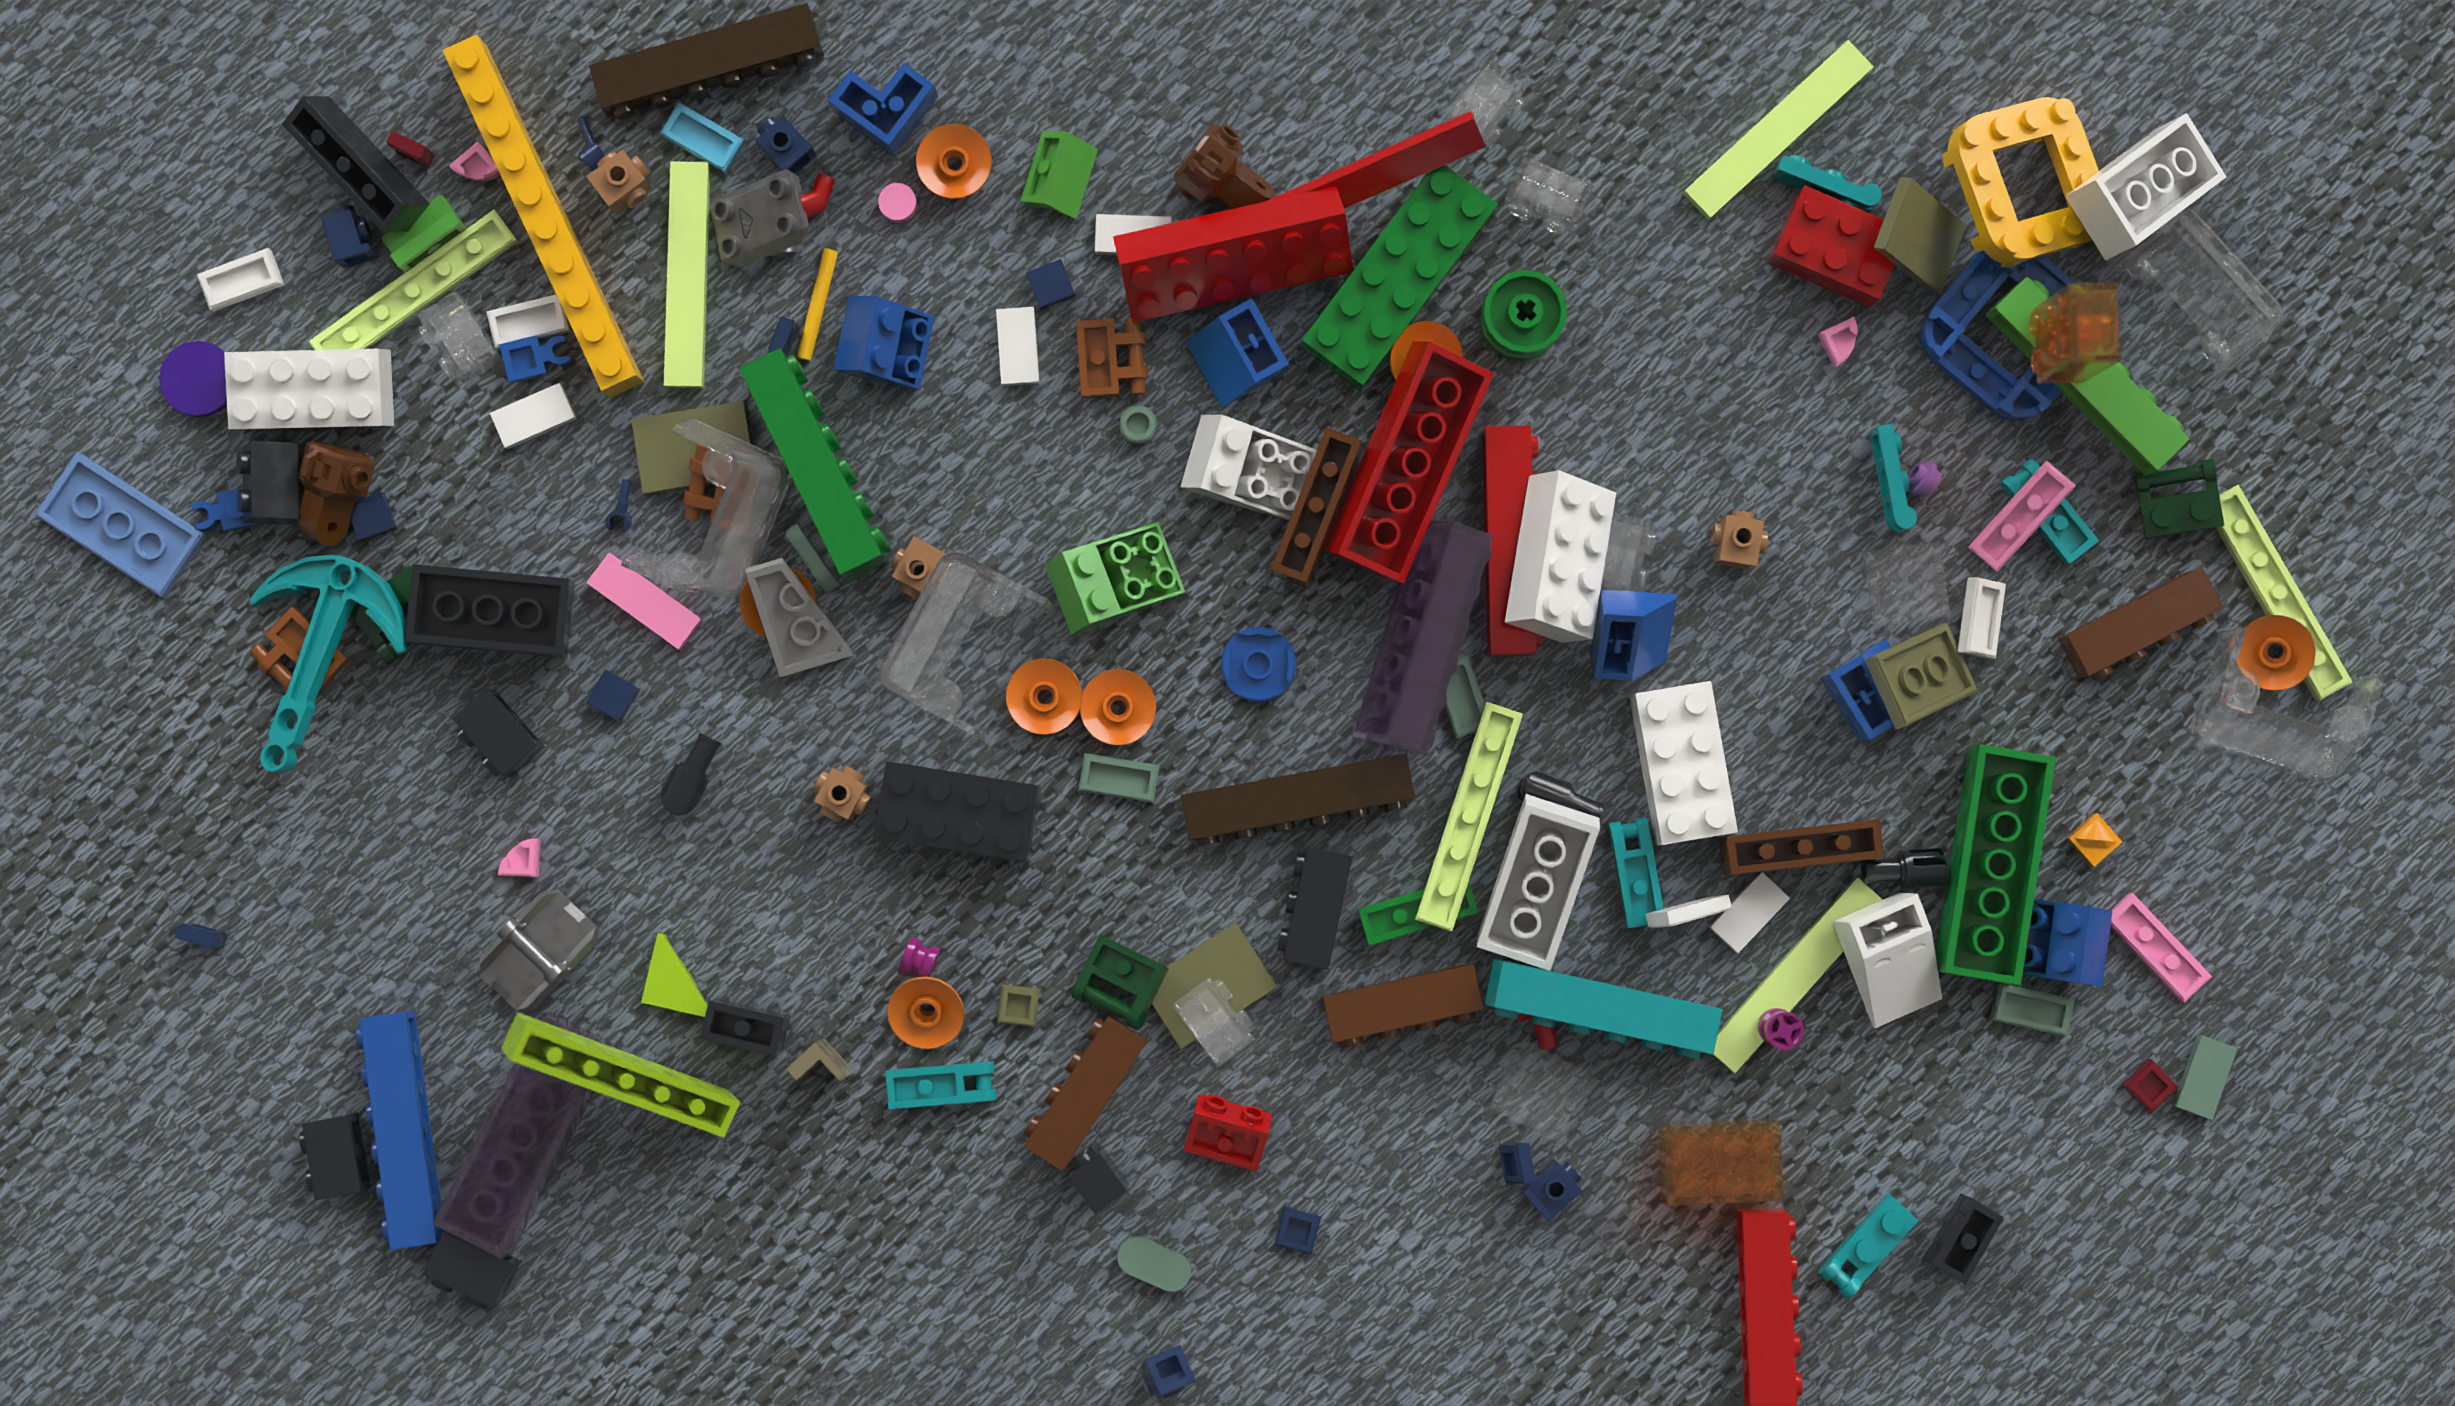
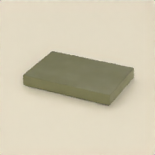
(1920, 235)
(666, 456)
(1921, 675)
(1222, 957)

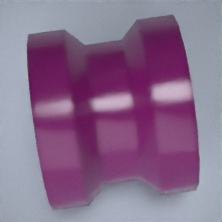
(918, 959)
(1788, 1032)

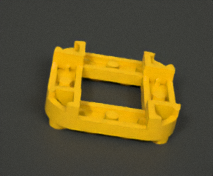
(1972, 156)

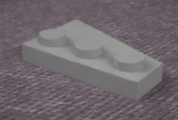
(792, 620)

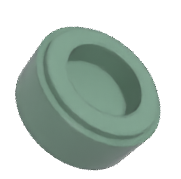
(1138, 424)

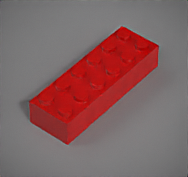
(1234, 253)
(1408, 461)

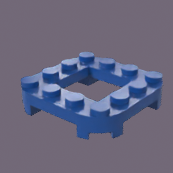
(1965, 361)

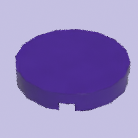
(195, 379)

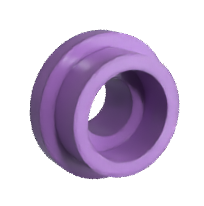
(1923, 479)

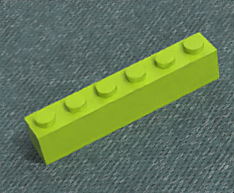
(619, 1075)

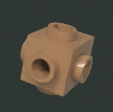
(620, 181)
(1732, 552)
(907, 561)
(855, 800)

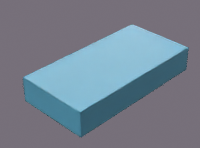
(702, 137)

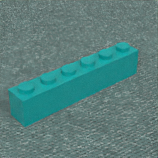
(1602, 1007)

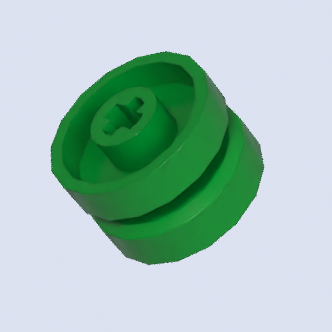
(1525, 293)

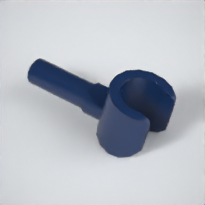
(593, 153)
(621, 508)

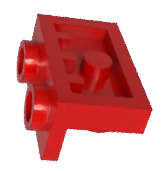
(1228, 1132)

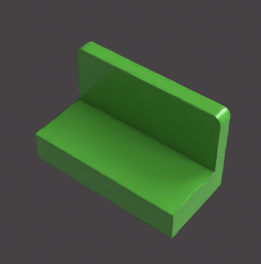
(1059, 173)
(429, 233)

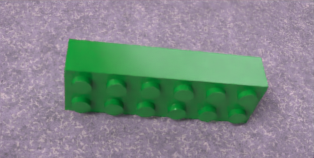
(1398, 275)
(813, 463)
(1994, 864)

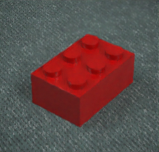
(1832, 247)

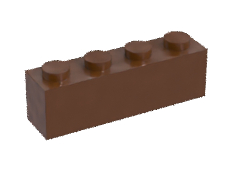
(1317, 508)
(2141, 622)
(1801, 847)
(1403, 1003)
(1085, 1092)

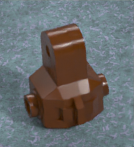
(1217, 170)
(332, 483)

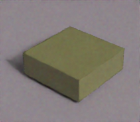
(1018, 1005)

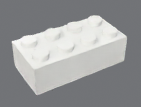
(2145, 187)
(309, 388)
(1560, 557)
(1683, 763)
(1538, 882)

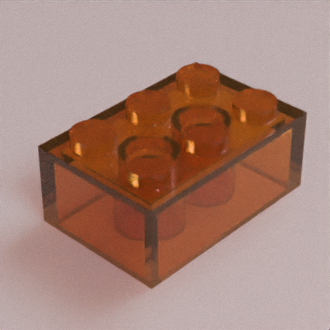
(2075, 333)
(1720, 1162)

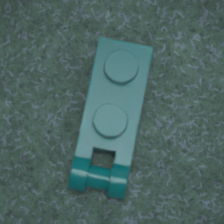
(1799, 172)
(1892, 480)
(2063, 527)
(1635, 871)
(939, 1085)
(1868, 1245)

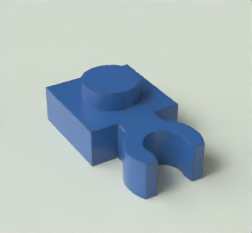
(528, 359)
(224, 512)

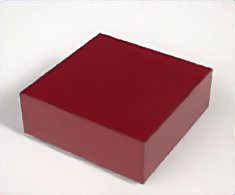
(410, 149)
(2149, 1086)

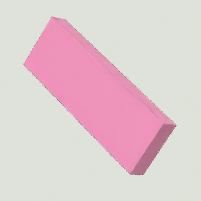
(2022, 516)
(644, 601)
(2157, 948)

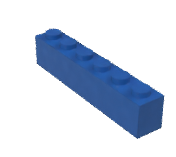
(401, 1128)

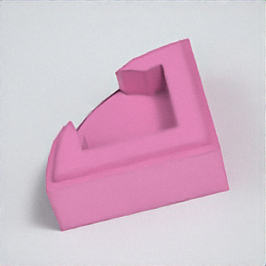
(475, 164)
(1839, 341)
(522, 860)

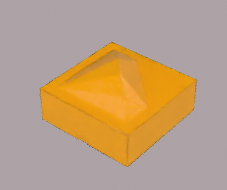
(2093, 840)

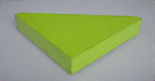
(670, 982)

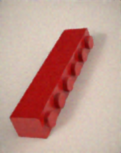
(1505, 481)
(1768, 1307)

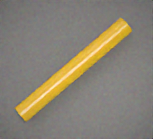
(817, 304)

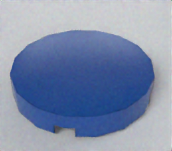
(1255, 679)

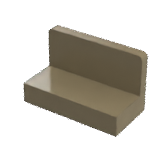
(820, 1052)

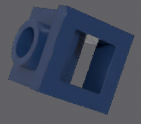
(794, 154)
(348, 237)
(1538, 1191)
(1167, 1373)

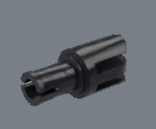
(688, 779)
(1556, 791)
(1909, 869)

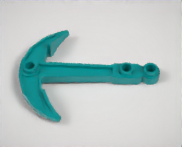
(326, 627)

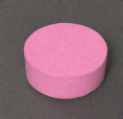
(897, 202)

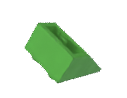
(1114, 577)

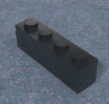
(355, 163)

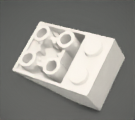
(1247, 466)
(1891, 956)

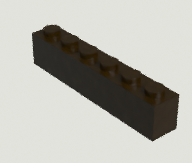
(707, 61)
(1298, 797)

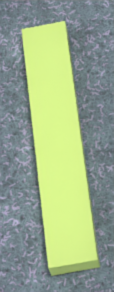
(1778, 130)
(687, 275)
(419, 286)
(2276, 588)
(1468, 816)
(1790, 977)

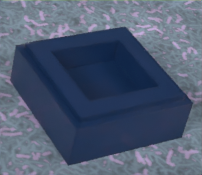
(1050, 284)
(784, 335)
(372, 517)
(613, 695)
(201, 935)
(1517, 1162)
(1297, 1230)

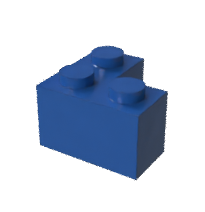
(885, 115)

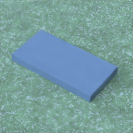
(120, 524)

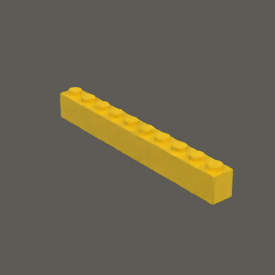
(543, 216)

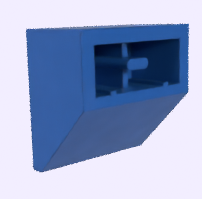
(884, 342)
(1237, 353)
(1631, 633)
(1858, 696)
(2067, 942)

